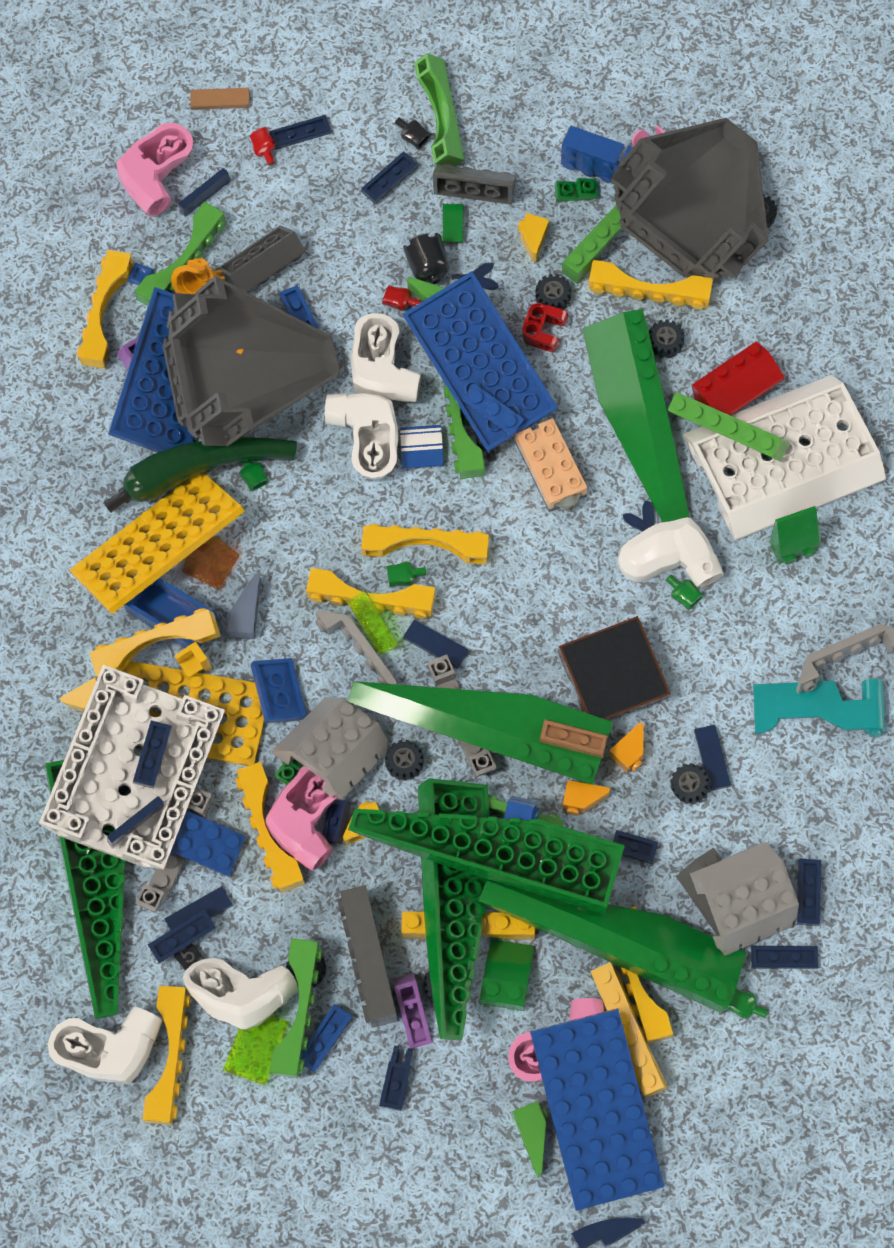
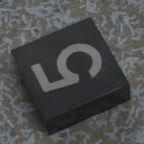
(188, 956)

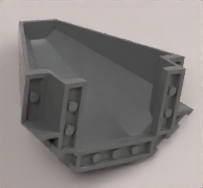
(695, 198)
(233, 393)

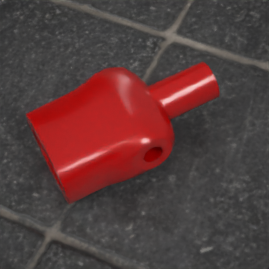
(263, 144)
(399, 298)

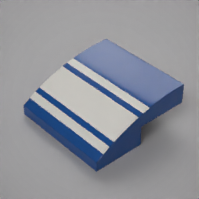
(421, 446)

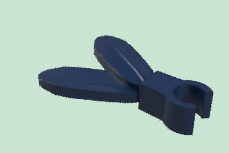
(480, 272)
(638, 523)

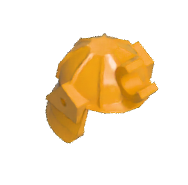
(191, 277)

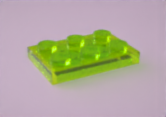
(253, 1050)

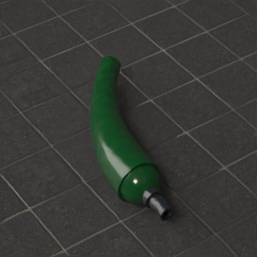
(177, 464)

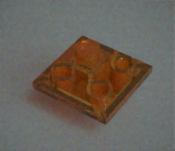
(211, 562)

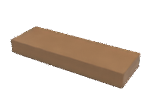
(219, 98)
(573, 738)

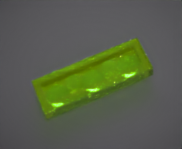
(372, 622)

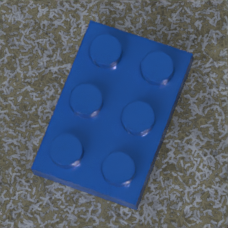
(278, 690)
(207, 843)

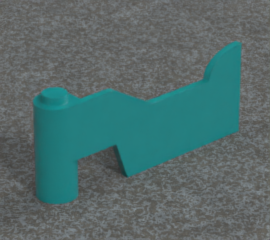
(825, 702)

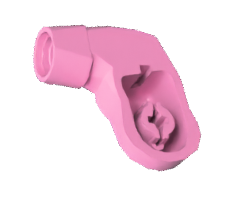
(150, 162)
(295, 817)
(522, 1053)

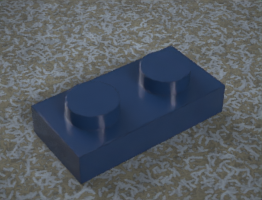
(336, 821)
(636, 847)

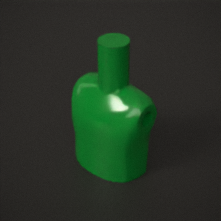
(253, 475)
(403, 574)
(684, 592)
(744, 1005)

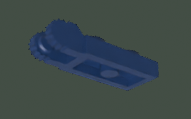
(396, 1081)

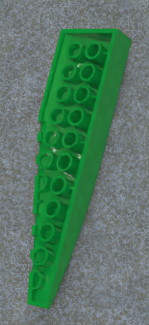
(507, 851)

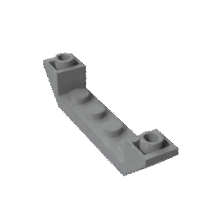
(333, 621)
(837, 651)
(444, 677)
(162, 882)

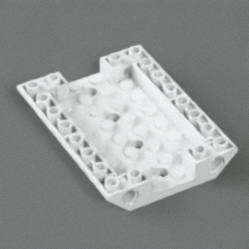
(807, 476)
(104, 759)

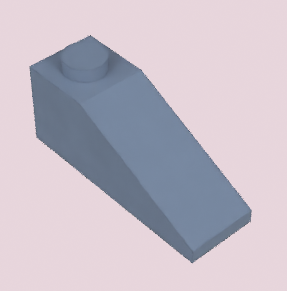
(244, 612)

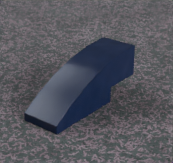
(605, 1231)

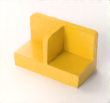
(193, 660)

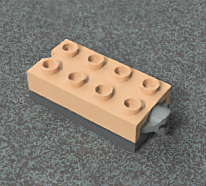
(551, 466)

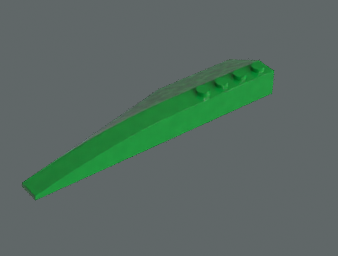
(636, 407)
(490, 720)
(97, 905)
(452, 908)
(632, 939)

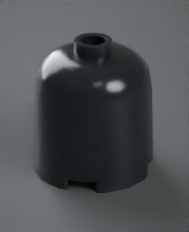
(427, 258)

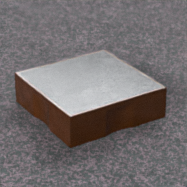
(614, 670)

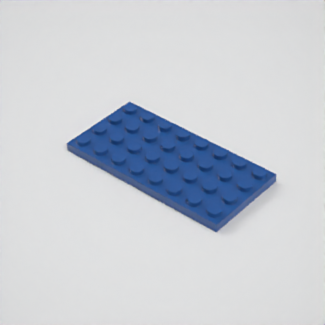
(475, 347)
(146, 403)
(596, 1109)

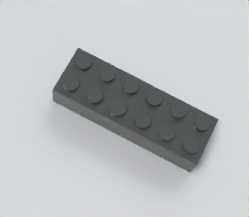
(369, 960)

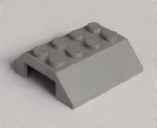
(335, 744)
(747, 897)

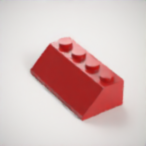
(738, 380)

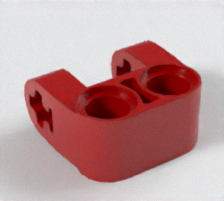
(550, 315)

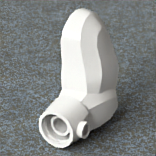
(375, 359)
(373, 430)
(666, 548)
(235, 997)
(102, 1053)

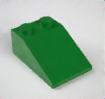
(795, 536)
(506, 975)

